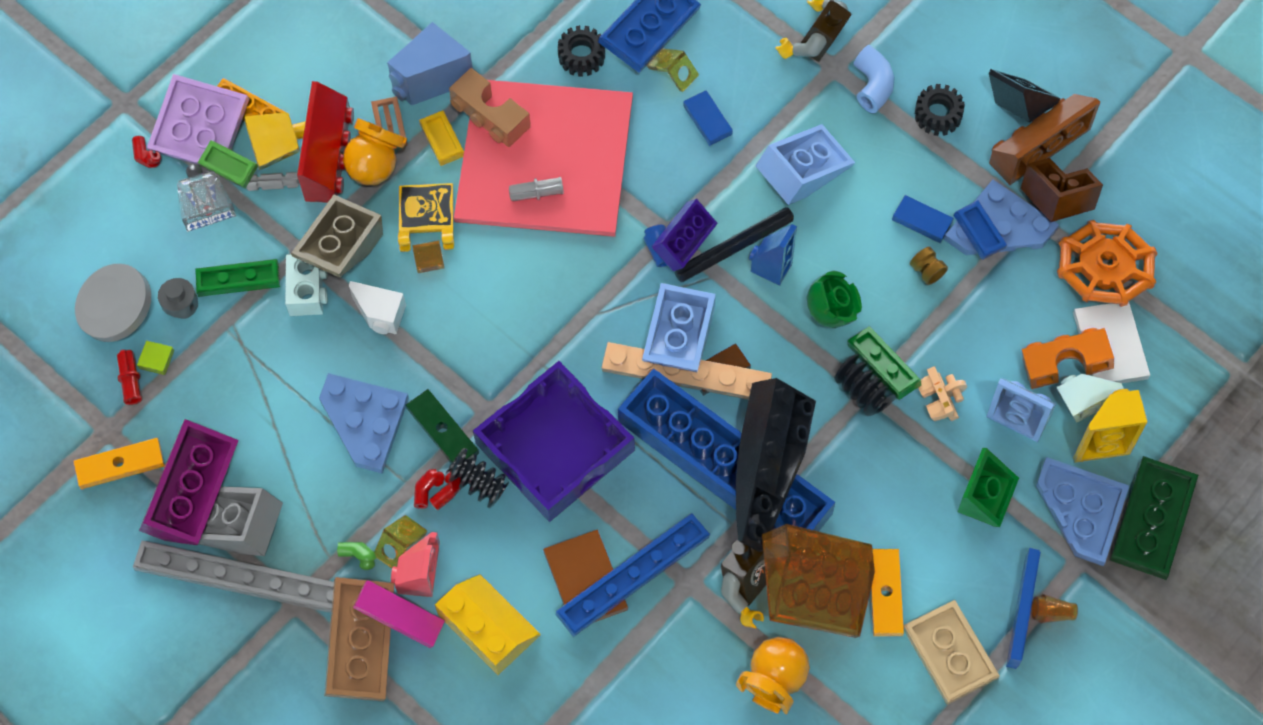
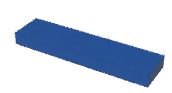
(1023, 608)

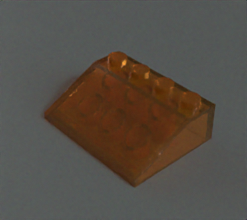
(817, 579)

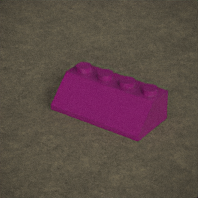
(188, 484)

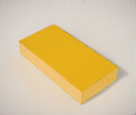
(441, 138)

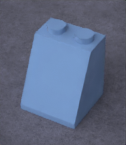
(428, 66)

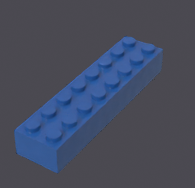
(708, 447)

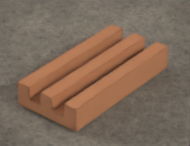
(385, 102)

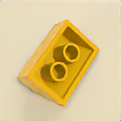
(1113, 428)
(486, 622)

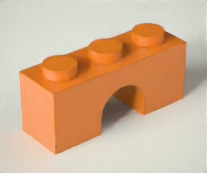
(1089, 348)

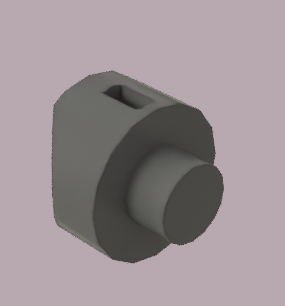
(178, 298)

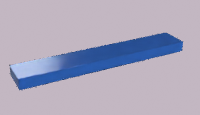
(632, 575)

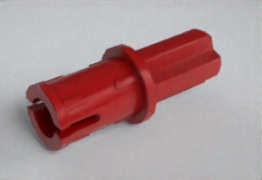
(128, 377)

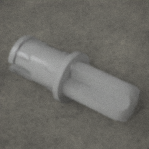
(536, 189)

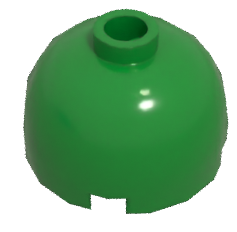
(833, 300)

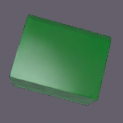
(988, 490)

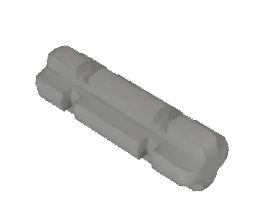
(273, 181)

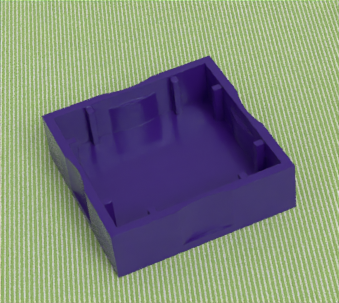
(554, 441)

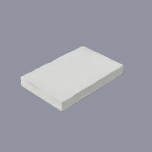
(1123, 338)

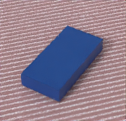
(708, 117)
(922, 219)
(980, 230)

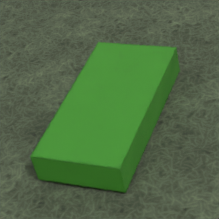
(228, 164)

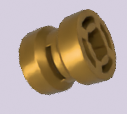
(928, 265)

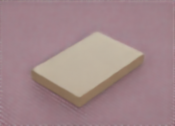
(951, 652)

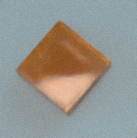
(428, 256)

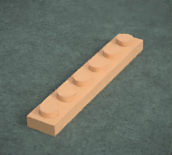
(710, 376)

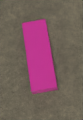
(398, 614)

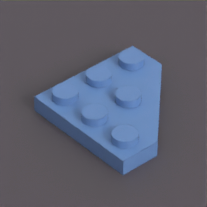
(1013, 217)
(364, 418)
(1083, 507)

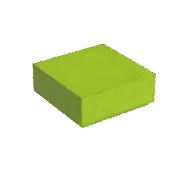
(155, 357)

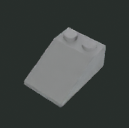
(241, 521)

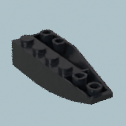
(769, 455)

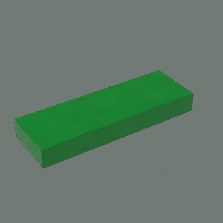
(237, 277)
(884, 362)

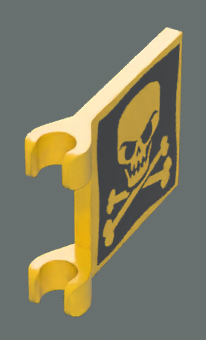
(426, 210)

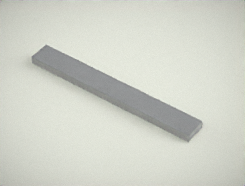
(234, 576)

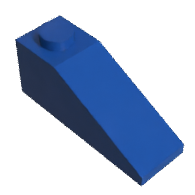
(774, 255)

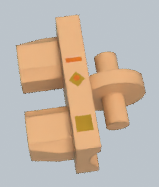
(944, 406)

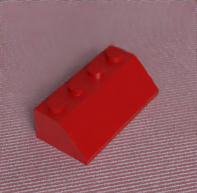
(324, 144)

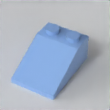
(803, 163)
(679, 327)
(1020, 409)

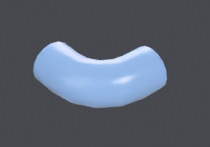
(879, 78)

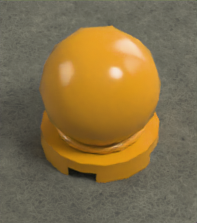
(371, 154)
(777, 671)

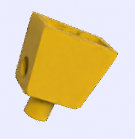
(273, 137)

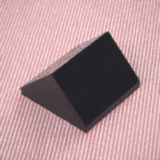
(1020, 95)

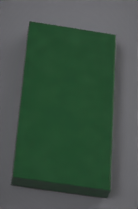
(1154, 518)

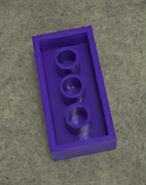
(684, 235)

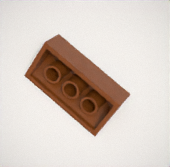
(1044, 136)

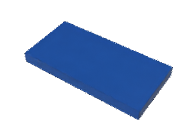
(646, 29)

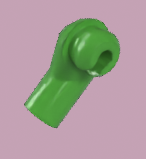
(358, 550)

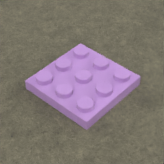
(194, 116)

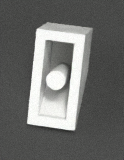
(379, 307)

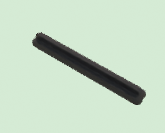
(735, 244)

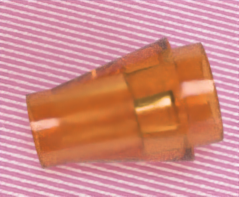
(1051, 609)

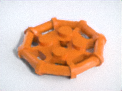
(1103, 275)

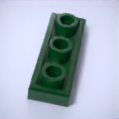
(432, 418)

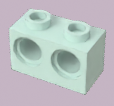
(299, 285)

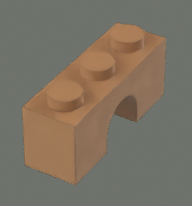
(503, 122)

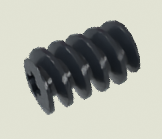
(862, 387)
(477, 477)

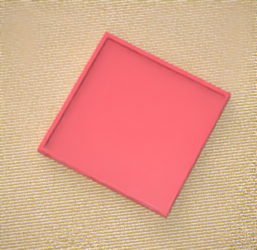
(572, 137)

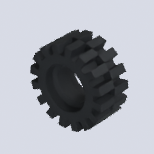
(578, 63)
(935, 122)

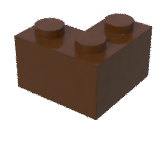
(1059, 193)

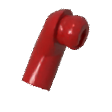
(144, 156)
(424, 484)
(446, 494)

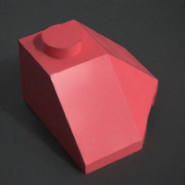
(417, 568)

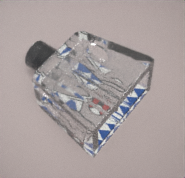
(203, 199)

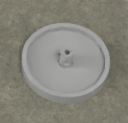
(113, 302)

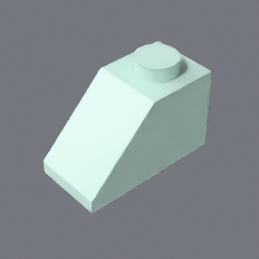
(1086, 394)

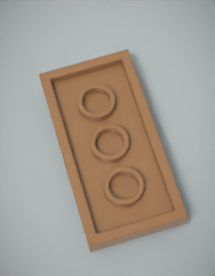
(356, 646)

